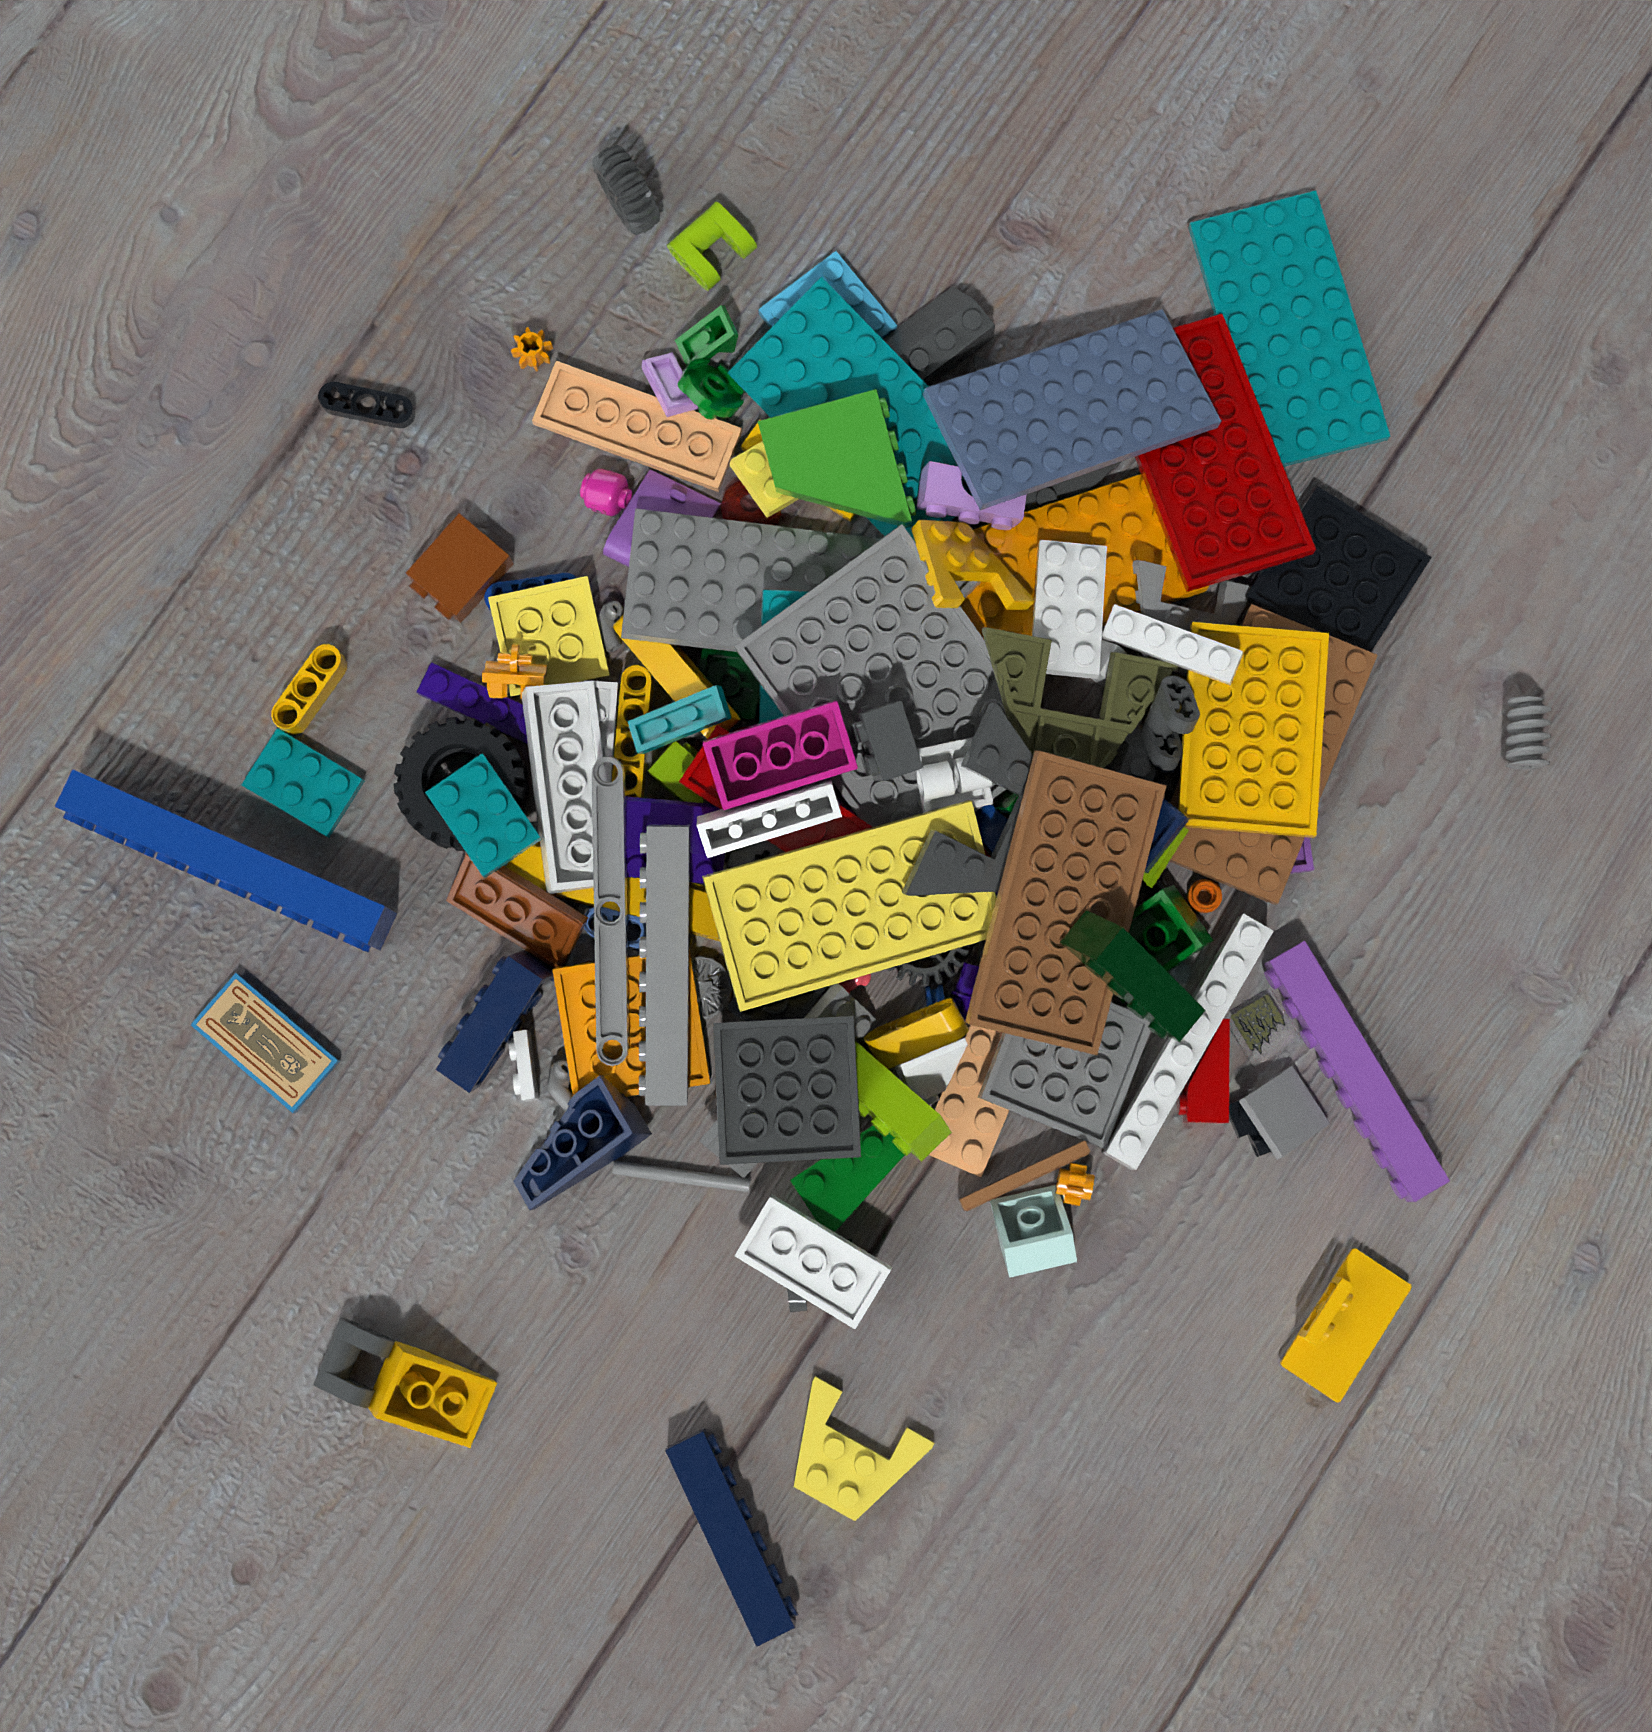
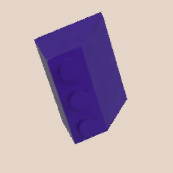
(649, 811)

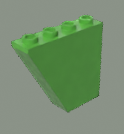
(840, 458)

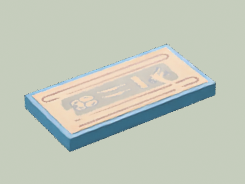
(265, 1043)

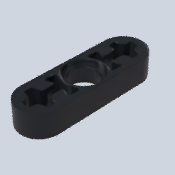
(391, 400)

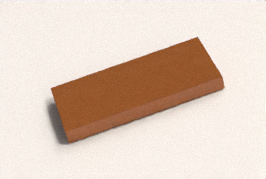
(518, 911)

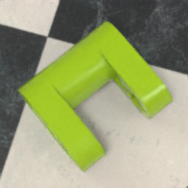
(703, 233)

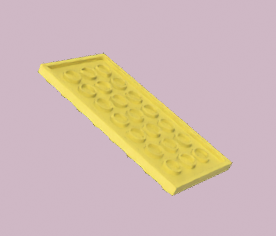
(841, 909)

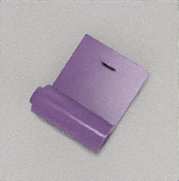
(655, 494)

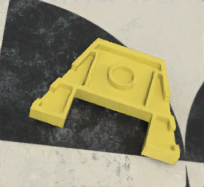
(840, 1468)

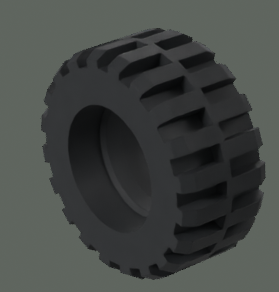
(435, 748)

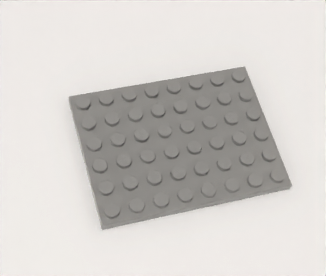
(872, 642)

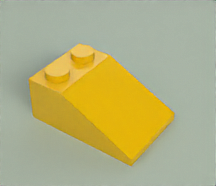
(431, 1395)

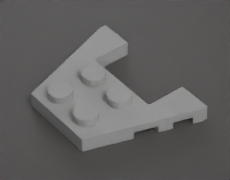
(1150, 580)

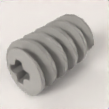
(1527, 732)

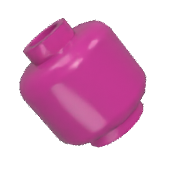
(605, 492)

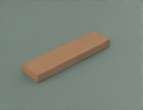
(1024, 1176)

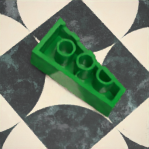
(840, 1185)

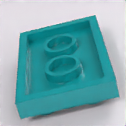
(303, 783)
(483, 815)

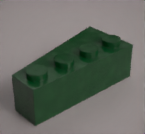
(1133, 975)

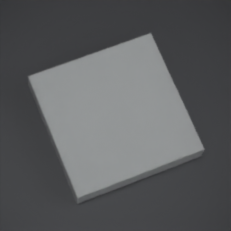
(1284, 1112)

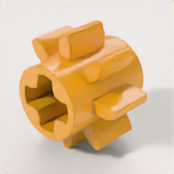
(531, 340)
(1074, 1184)

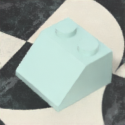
(1033, 1231)

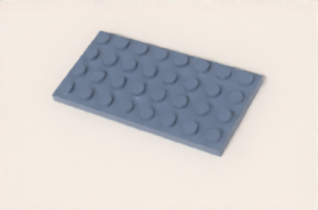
(1071, 409)

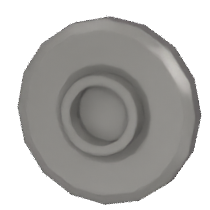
(712, 986)

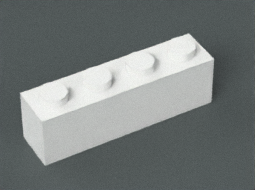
(768, 817)

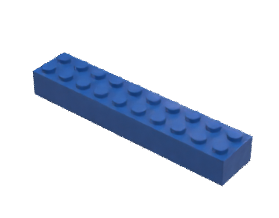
(222, 858)

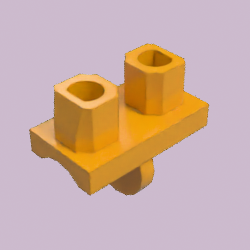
(512, 669)

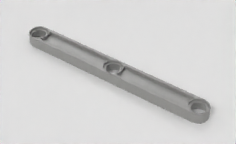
(610, 936)

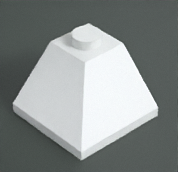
(932, 1071)

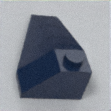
(590, 1135)

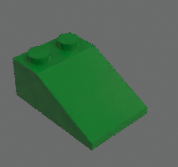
(1168, 929)

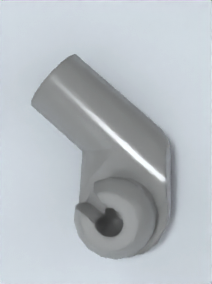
(607, 617)
(559, 1083)

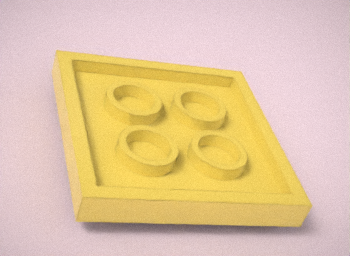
(554, 626)

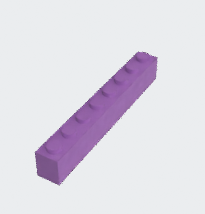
(1356, 1073)

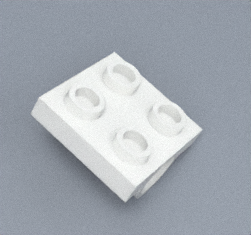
(945, 781)

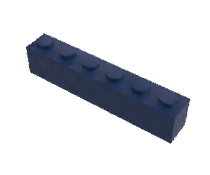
(731, 1536)

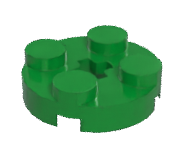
(711, 389)

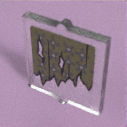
(1262, 1027)

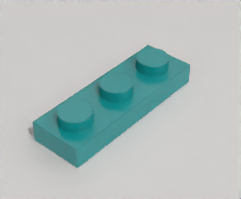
(679, 719)

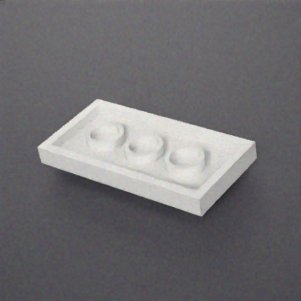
(1070, 605)
(813, 1261)

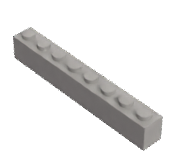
(667, 965)

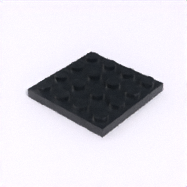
(1349, 581)

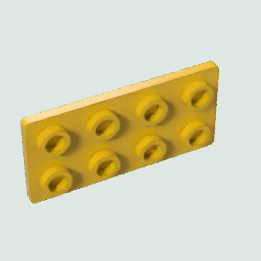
(1345, 1325)

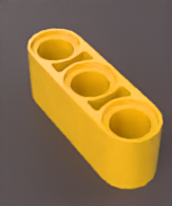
(309, 673)
(917, 1033)

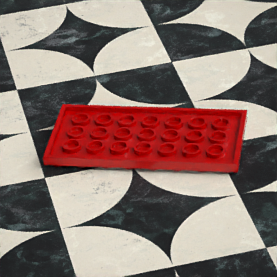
(1224, 489)

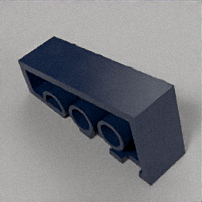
(494, 1019)

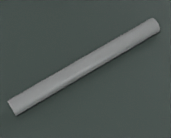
(681, 1176)

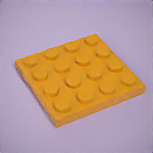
(578, 1021)

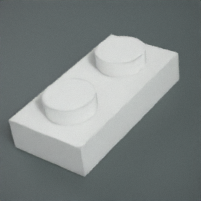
(522, 1051)

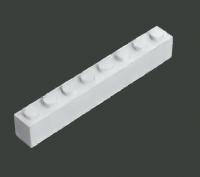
(1179, 1059)

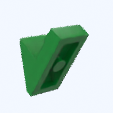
(708, 337)

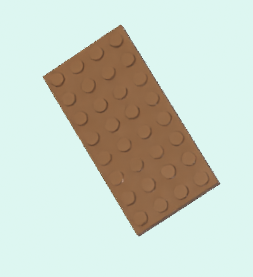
(1072, 850)
(1259, 861)

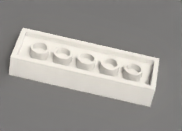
(562, 752)

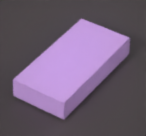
(663, 376)

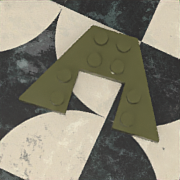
(1020, 674)

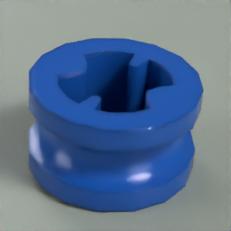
(934, 995)

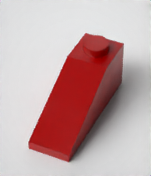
(1207, 1090)

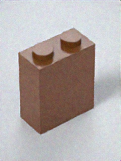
(458, 569)

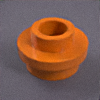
(1209, 886)

